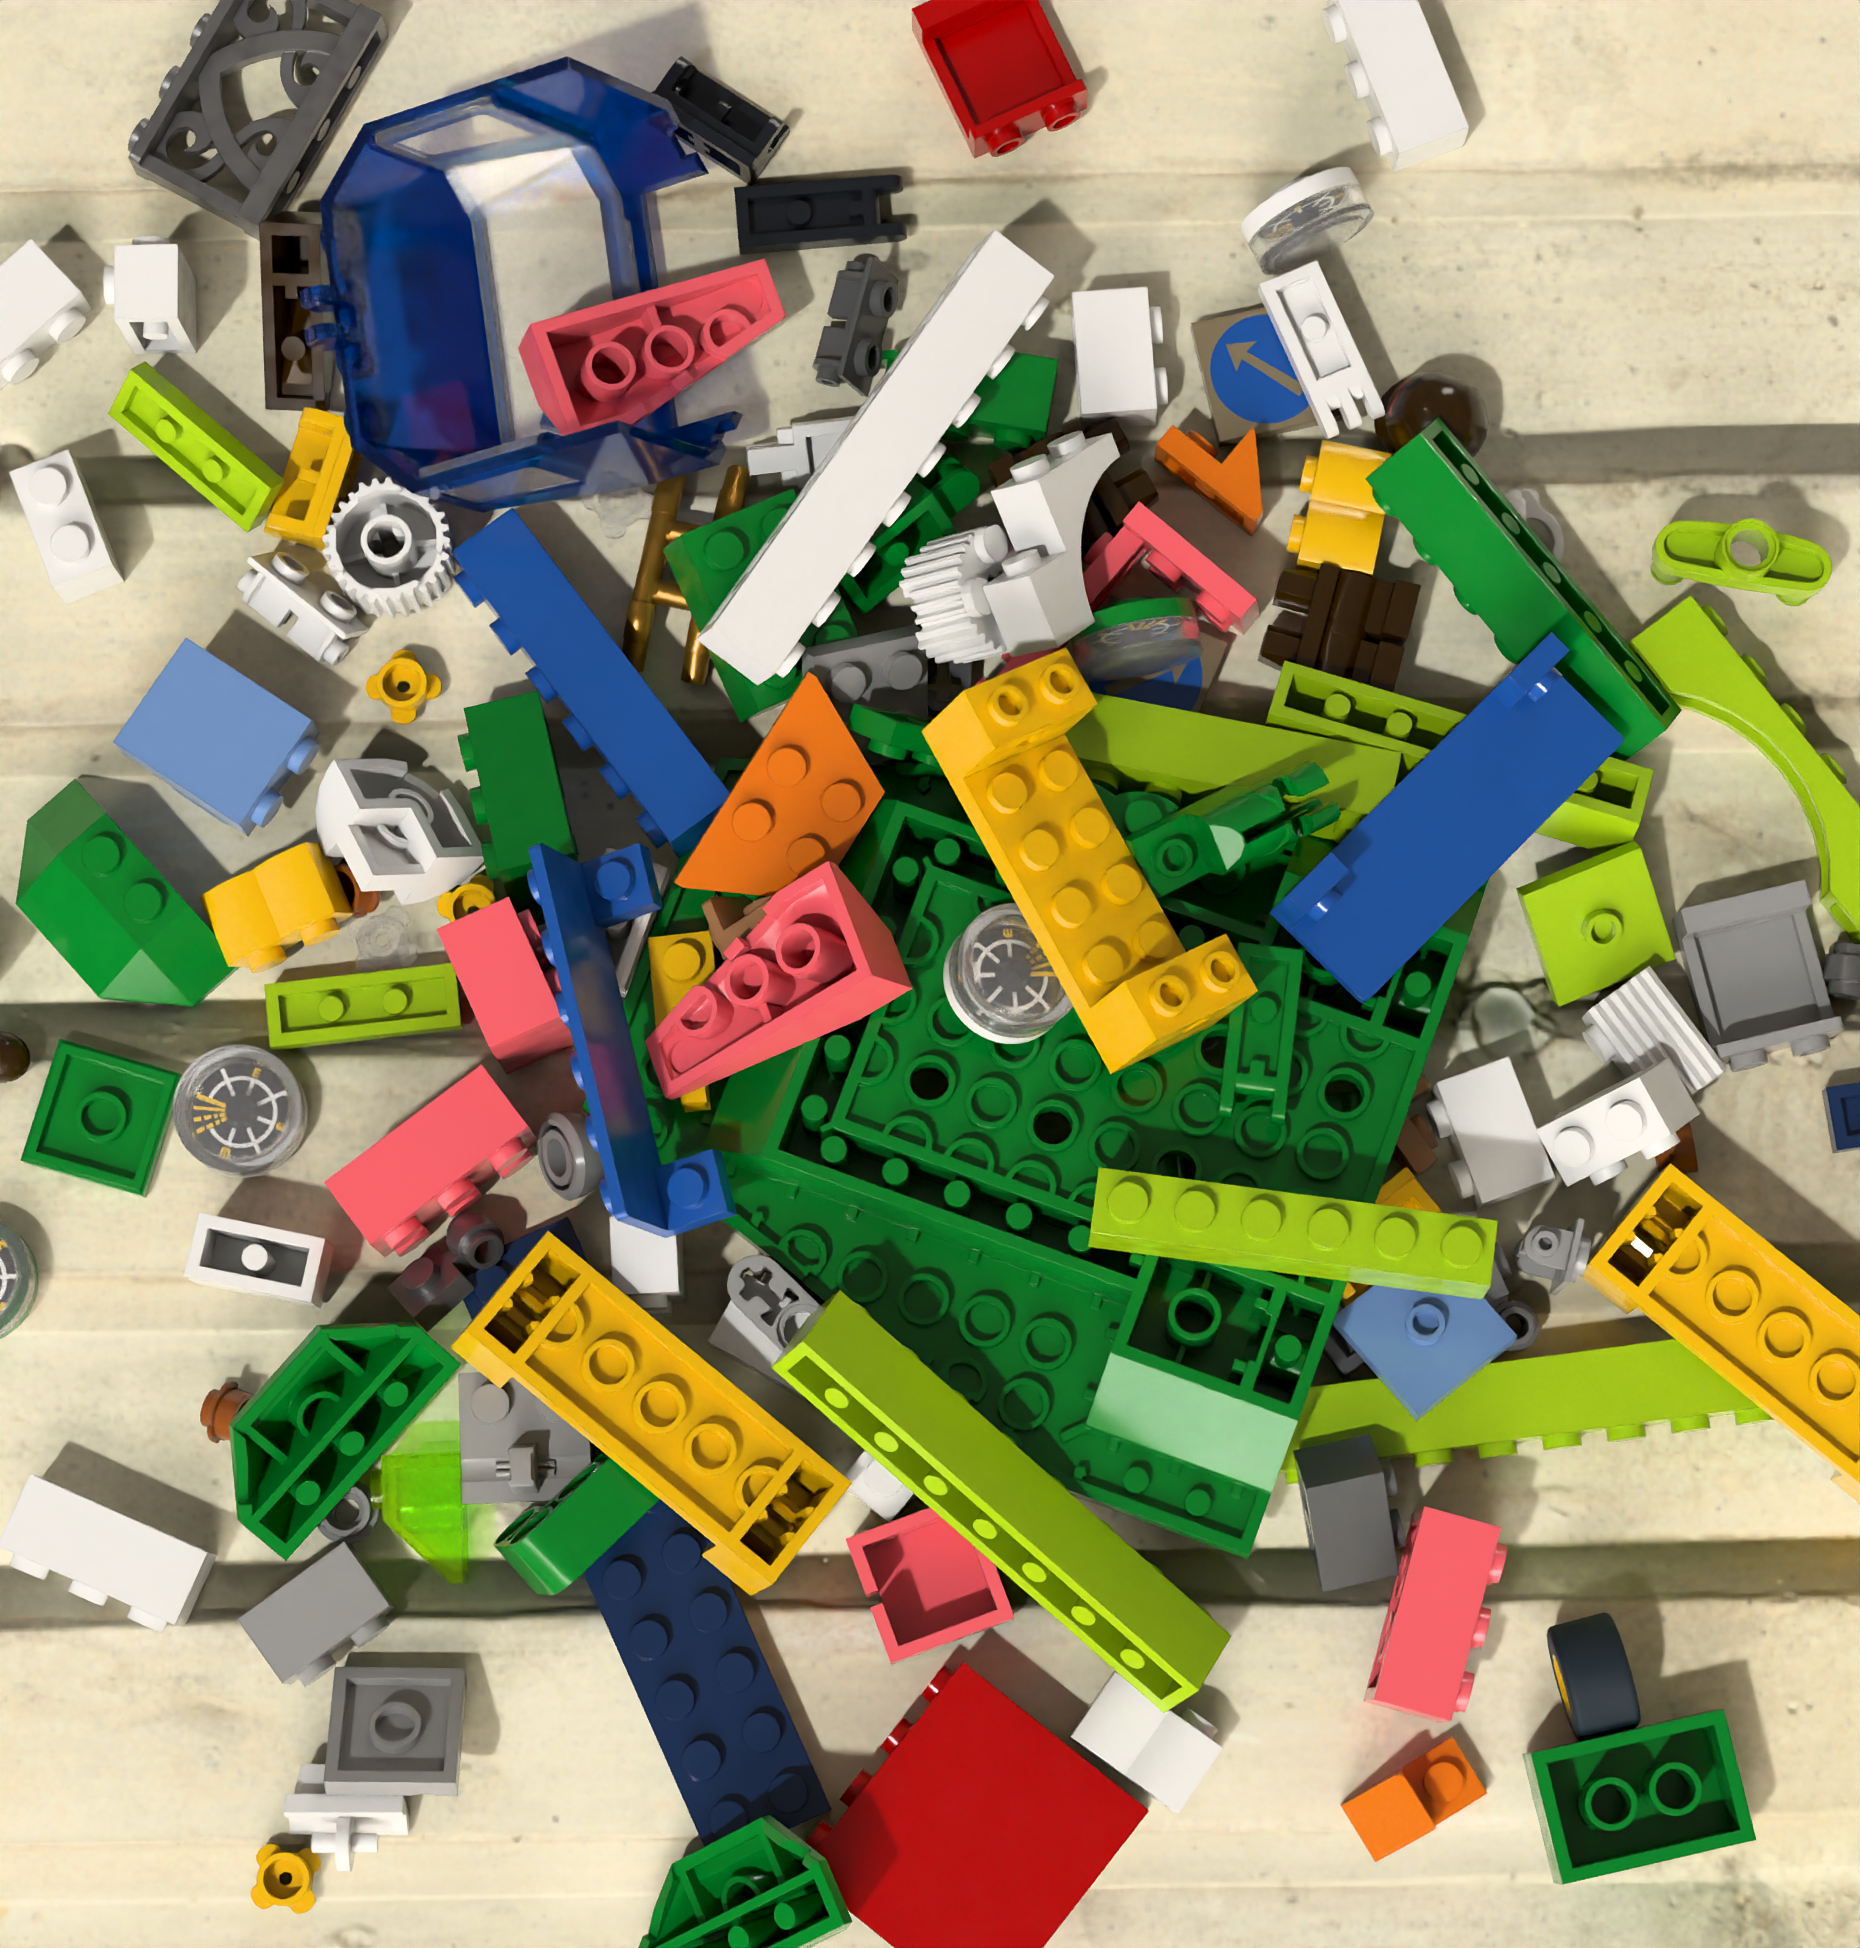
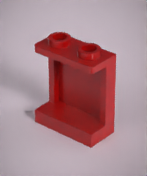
(998, 70)

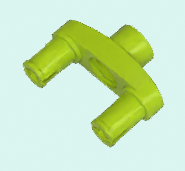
(1702, 553)

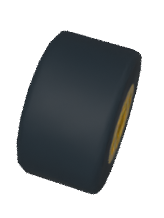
(1593, 1676)

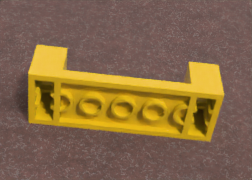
(1072, 868)
(1740, 1313)
(655, 1411)

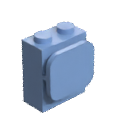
(219, 738)

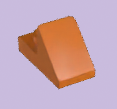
(1227, 486)
(1413, 1799)

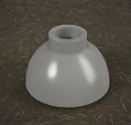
(567, 1155)

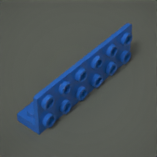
(1449, 824)
(577, 908)

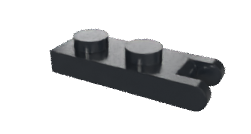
(815, 214)

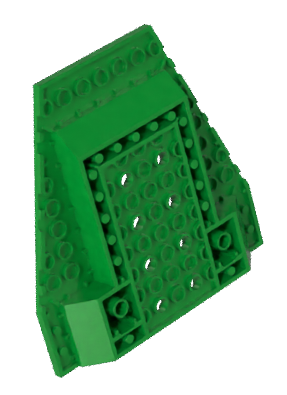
(970, 1235)

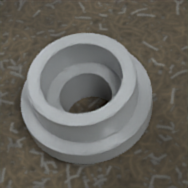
(361, 1527)

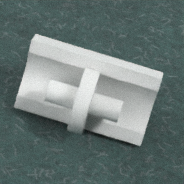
(342, 1821)

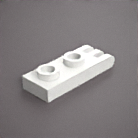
(1320, 347)

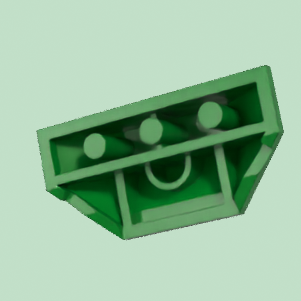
(113, 908)
(327, 1422)
(749, 1893)

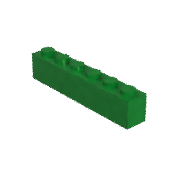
(1515, 580)

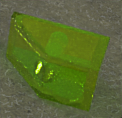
(425, 1508)

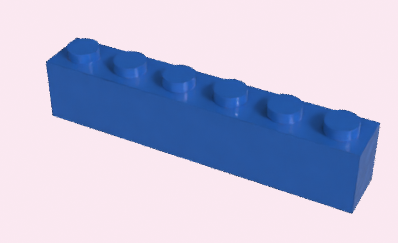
(593, 682)

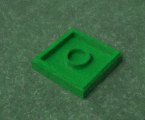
(102, 1118)

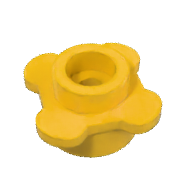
(403, 668)
(475, 894)
(271, 1891)

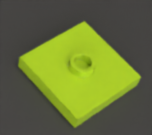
(1596, 923)

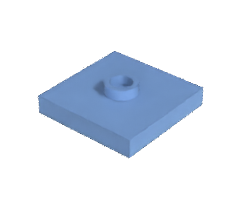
(1423, 1341)

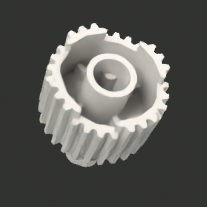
(393, 583)
(950, 595)

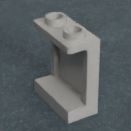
(1756, 975)

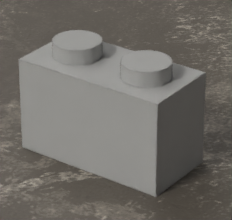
(318, 1615)

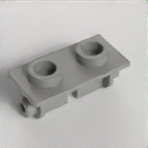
(1554, 1254)

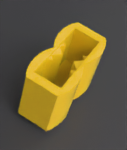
(1342, 515)
(276, 907)

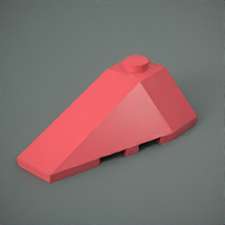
(645, 347)
(796, 976)

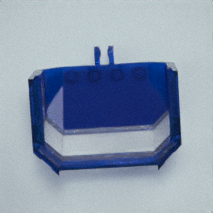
(462, 234)

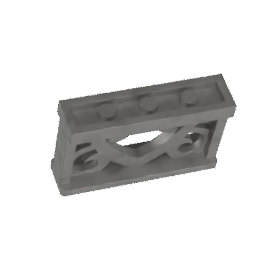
(271, 178)

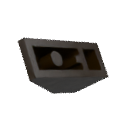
(290, 263)

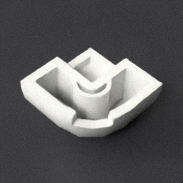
(394, 829)

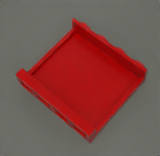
(973, 1825)

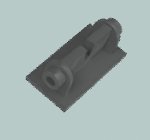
(866, 299)

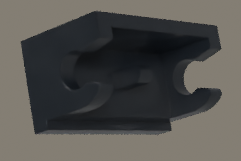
(721, 122)

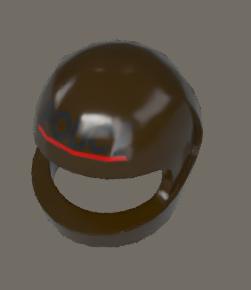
(1424, 397)

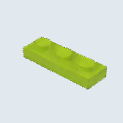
(196, 446)
(363, 1006)

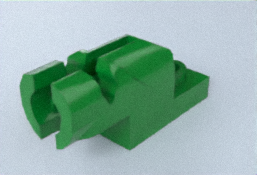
(1230, 828)

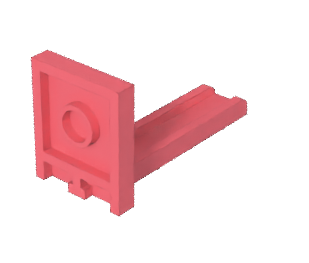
(1170, 561)

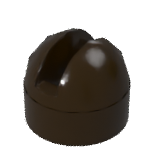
(13, 1057)

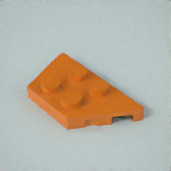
(791, 805)

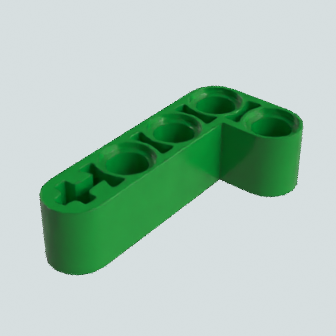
(569, 1533)

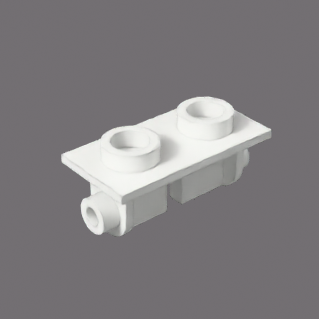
(284, 588)

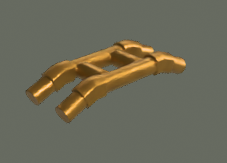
(650, 587)

